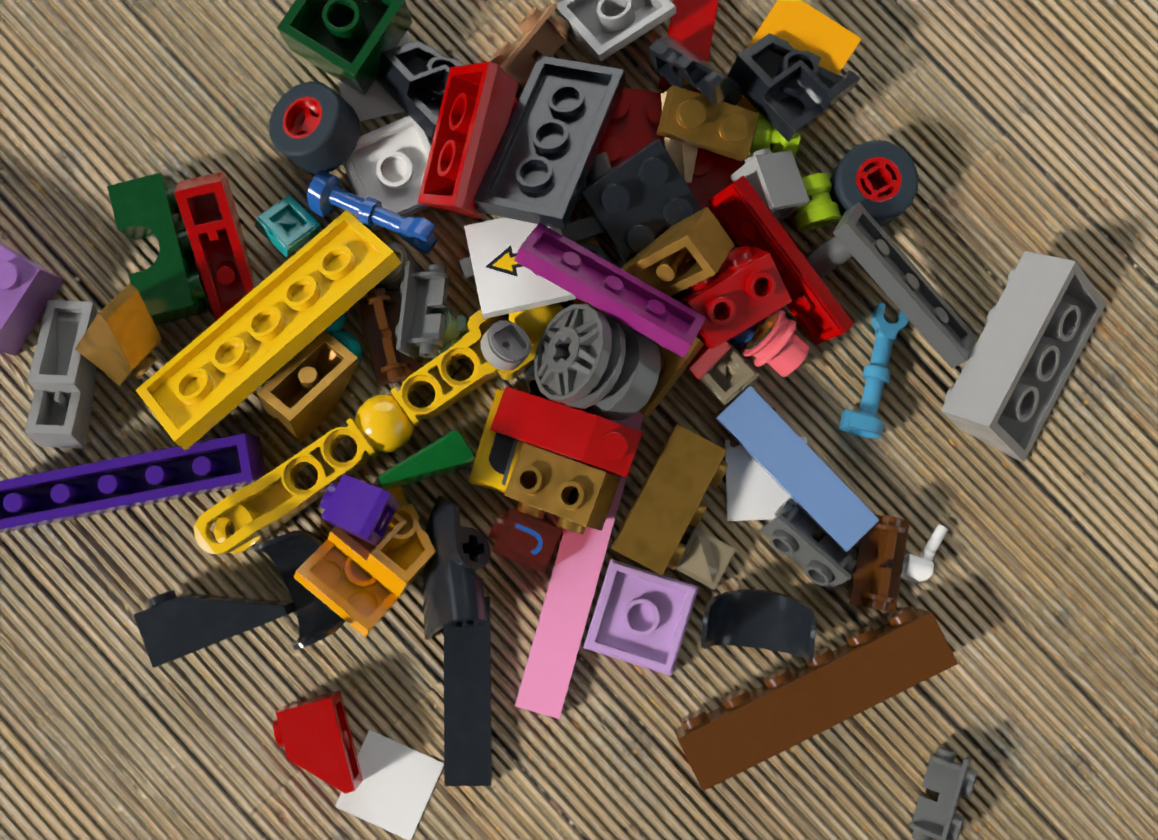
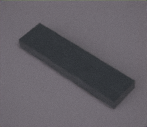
(468, 705)

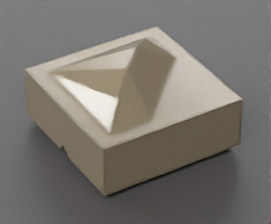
(730, 376)
(705, 558)

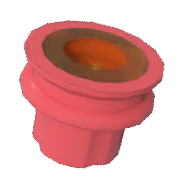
(776, 344)

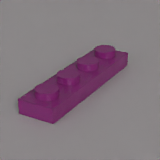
(610, 289)

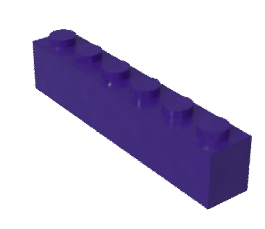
(130, 482)

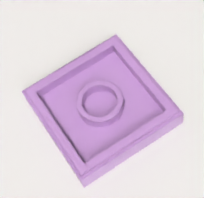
(640, 617)

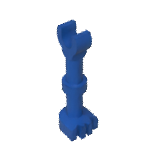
(326, 193)

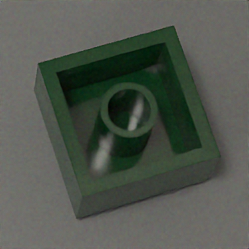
(345, 35)

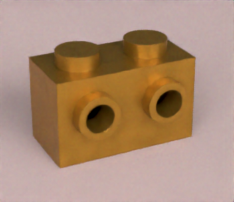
(562, 488)

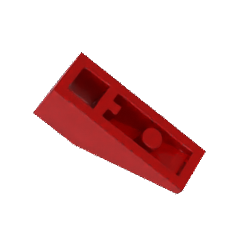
(216, 239)
(566, 431)

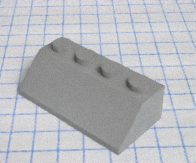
(1024, 353)

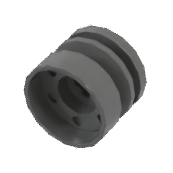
(596, 363)

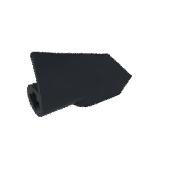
(450, 589)

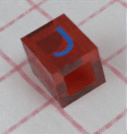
(524, 539)

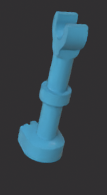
(865, 421)

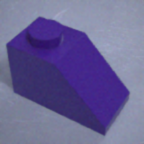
(359, 508)

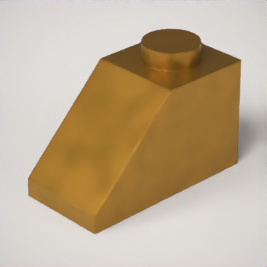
(683, 254)
(121, 337)
(308, 386)

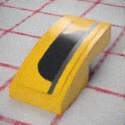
(495, 455)

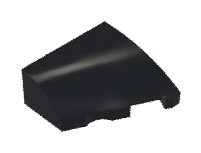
(688, 70)
(416, 80)
(788, 84)

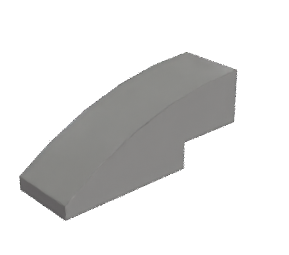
(62, 377)

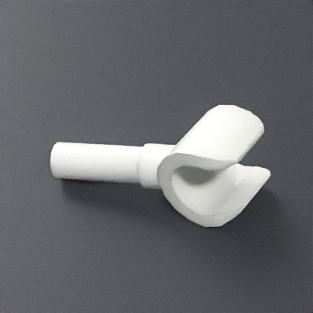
(921, 568)

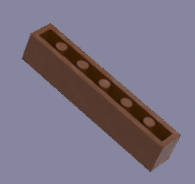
(814, 696)

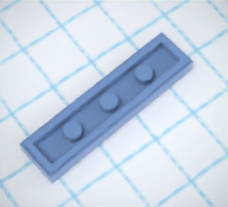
(797, 469)

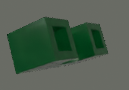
(172, 285)

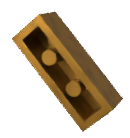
(670, 500)

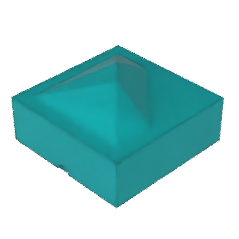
(287, 225)

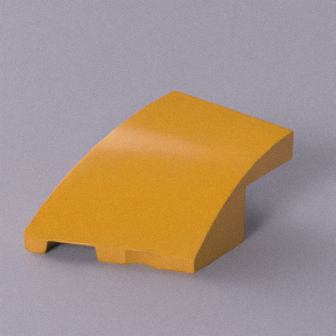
(807, 31)
(368, 579)

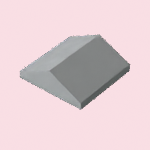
(609, 25)

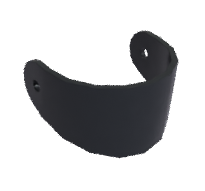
(288, 554)
(760, 621)

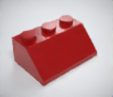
(466, 136)

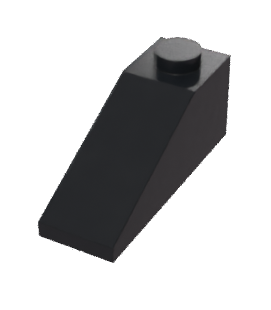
(195, 621)

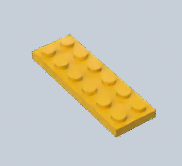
(266, 329)

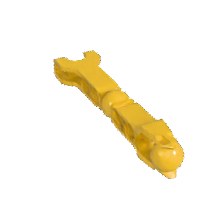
(380, 426)

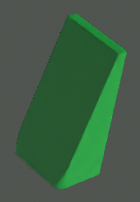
(439, 458)

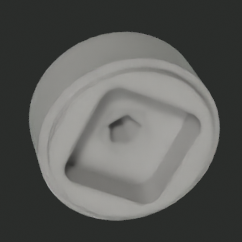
(505, 345)

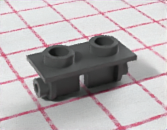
(419, 331)
(821, 560)
(951, 781)

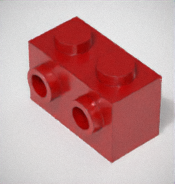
(737, 295)

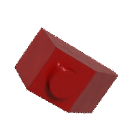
(320, 740)

